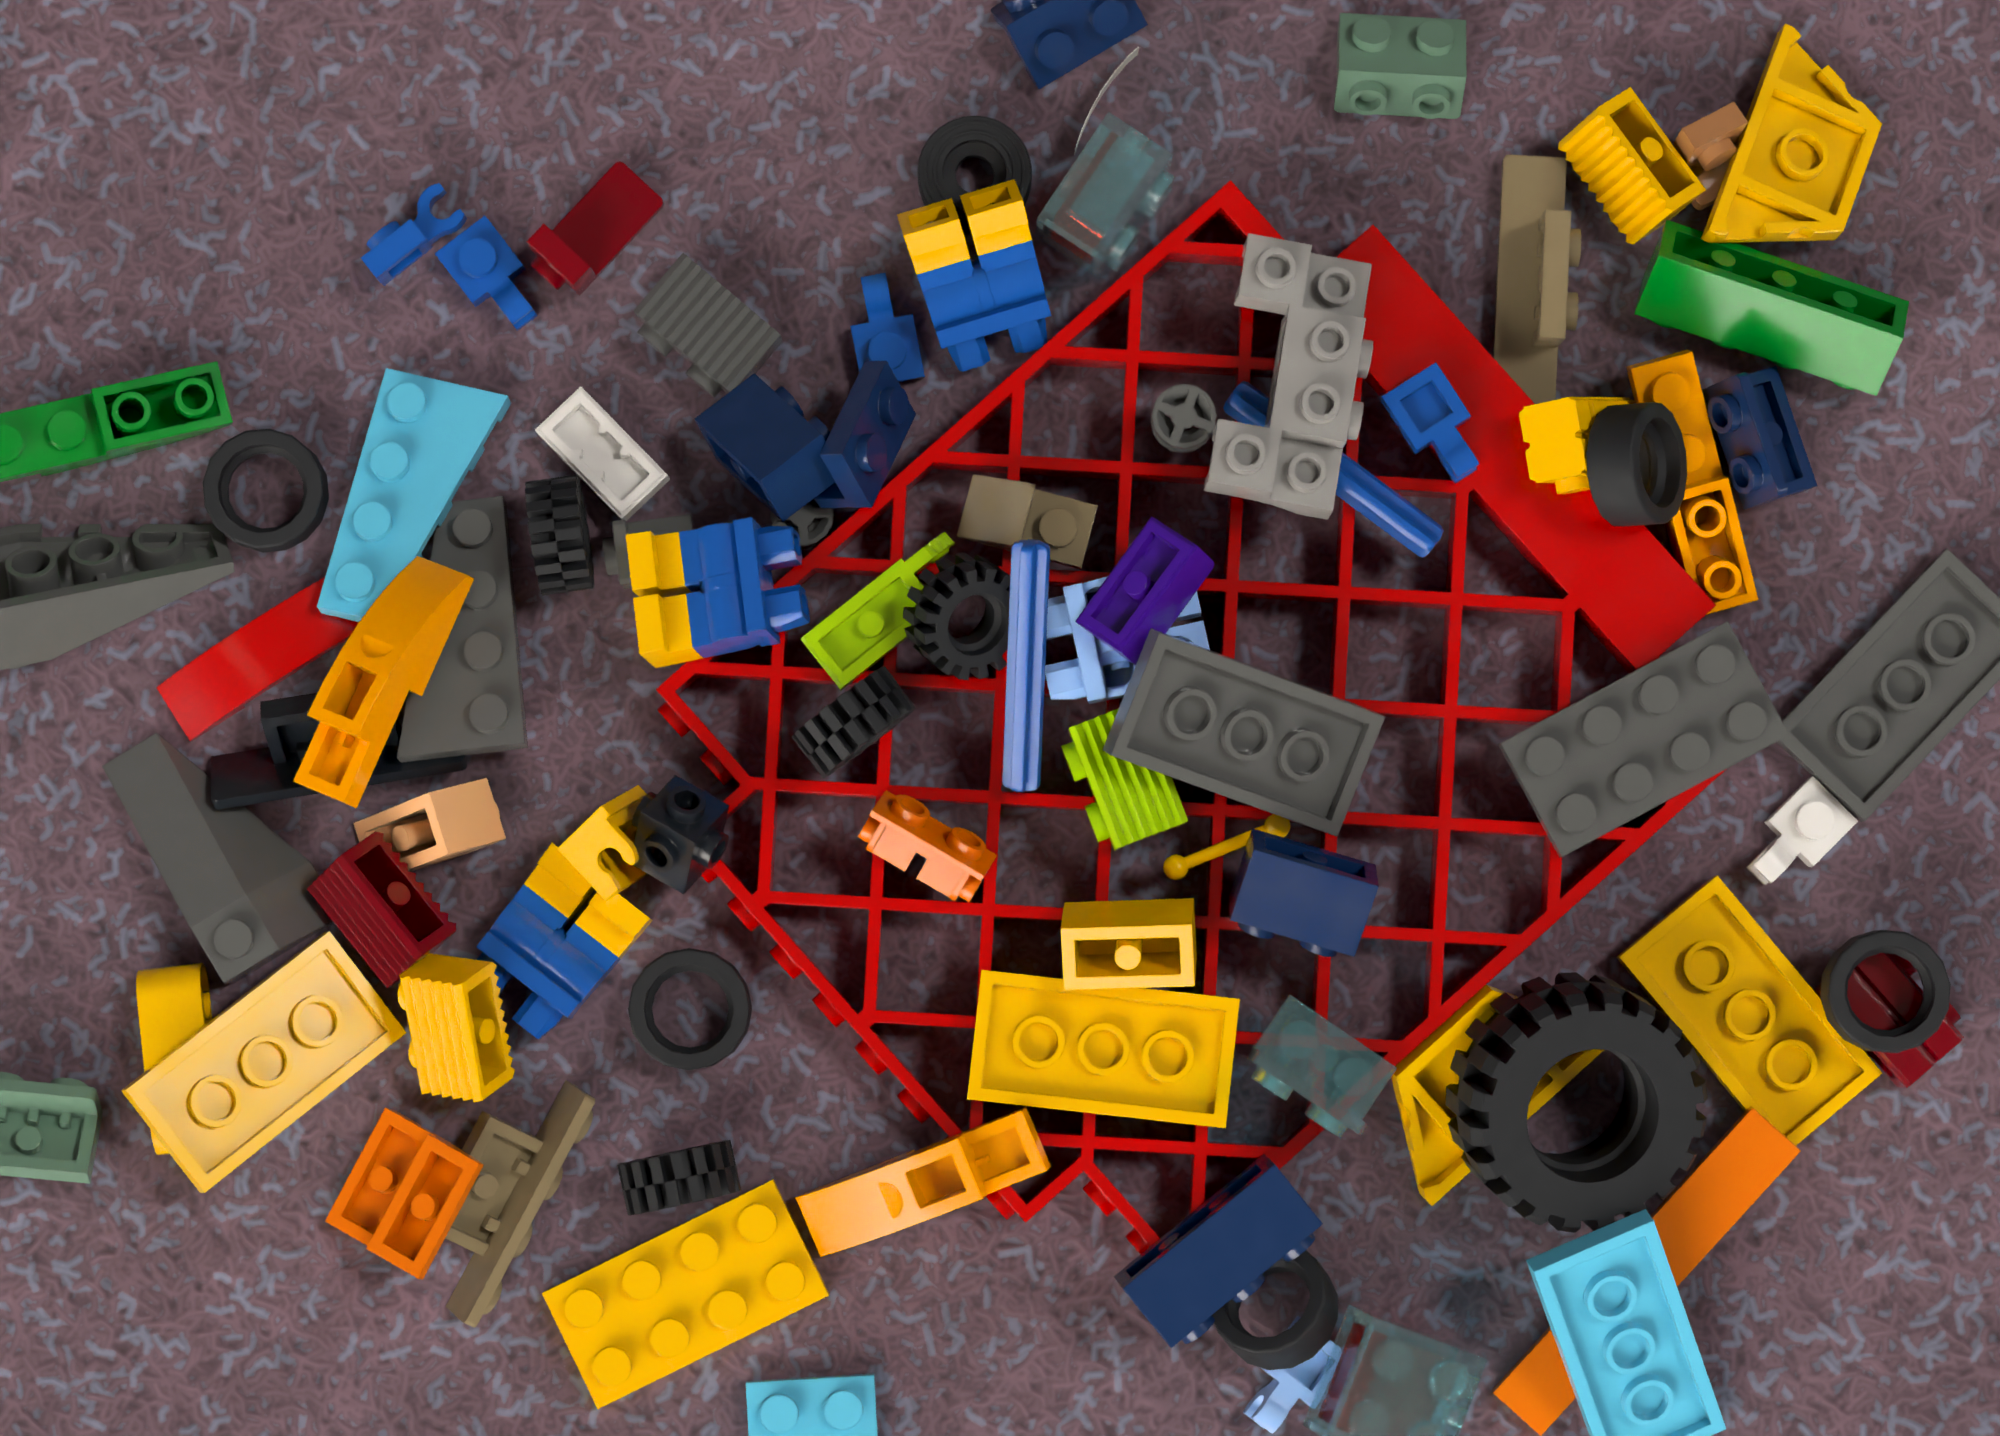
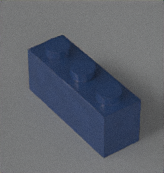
(1219, 1252)

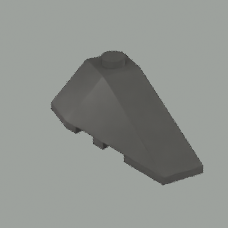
(81, 587)
(223, 866)

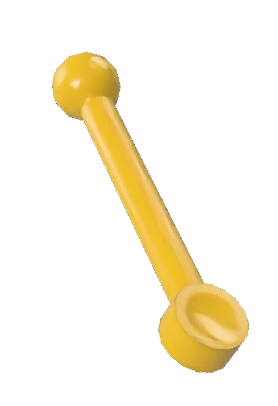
(1177, 866)

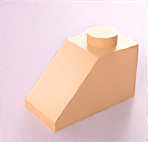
(438, 824)

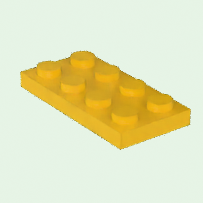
(1747, 1012)
(1103, 1049)
(264, 1062)
(685, 1294)

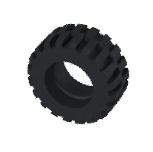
(1639, 1146)

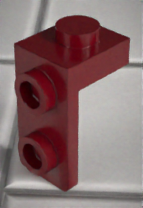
(594, 230)

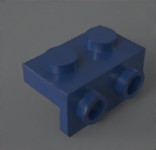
(1064, 33)
(1759, 437)
(865, 438)

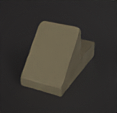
(1012, 510)

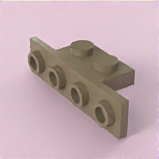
(1533, 272)
(508, 1192)

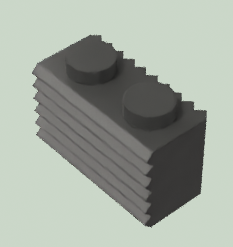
(706, 327)

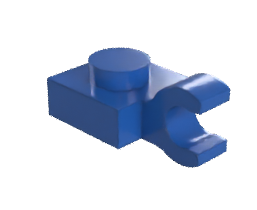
(400, 246)
(484, 268)
(887, 336)
(1428, 414)

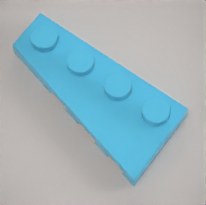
(408, 472)

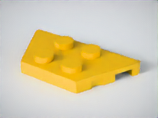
(1796, 155)
(1421, 1095)

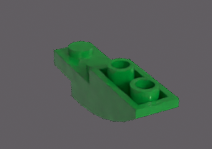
(112, 422)

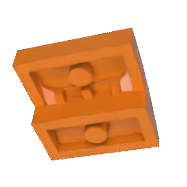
(404, 1193)

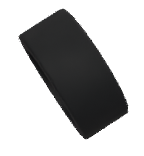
(228, 459)
(1636, 464)
(1932, 975)
(642, 1016)
(1303, 1338)

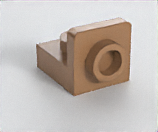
(1709, 147)

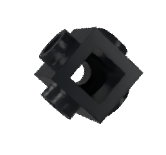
(679, 833)

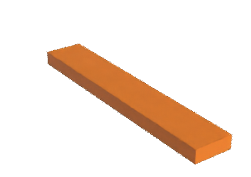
(1688, 1227)

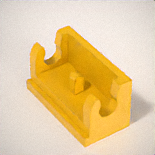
(605, 846)

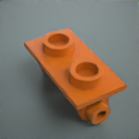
(954, 856)

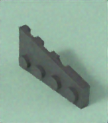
(477, 684)

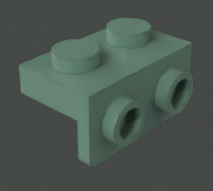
(1400, 66)
(48, 1128)

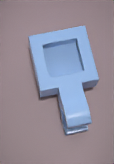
(1288, 1385)

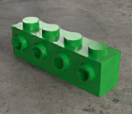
(1772, 308)

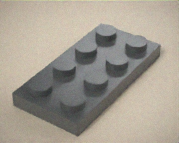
(1899, 687)
(1243, 732)
(1643, 739)

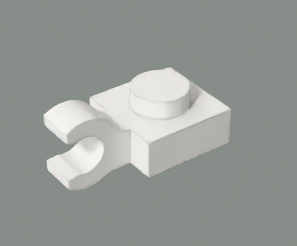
(1805, 827)

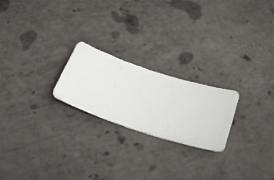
(1116, 72)

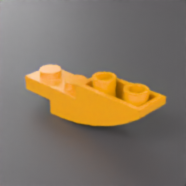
(1707, 527)
(374, 671)
(923, 1183)

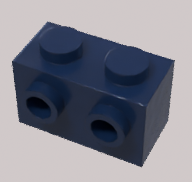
(768, 445)
(1302, 894)

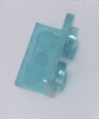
(1321, 1065)

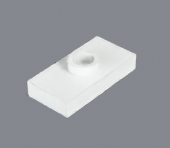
(602, 454)

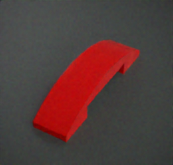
(252, 661)

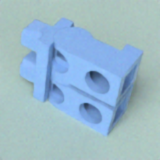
(1099, 670)

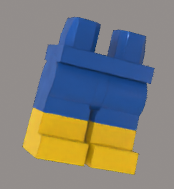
(984, 294)
(713, 590)
(558, 964)

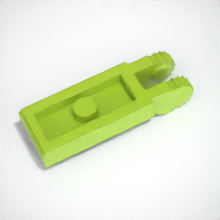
(872, 619)

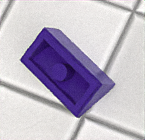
(1145, 589)

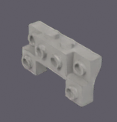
(1313, 382)

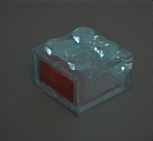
(1104, 197)
(1392, 1381)

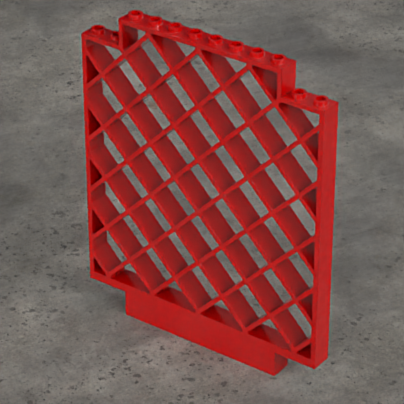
(1605, 574)

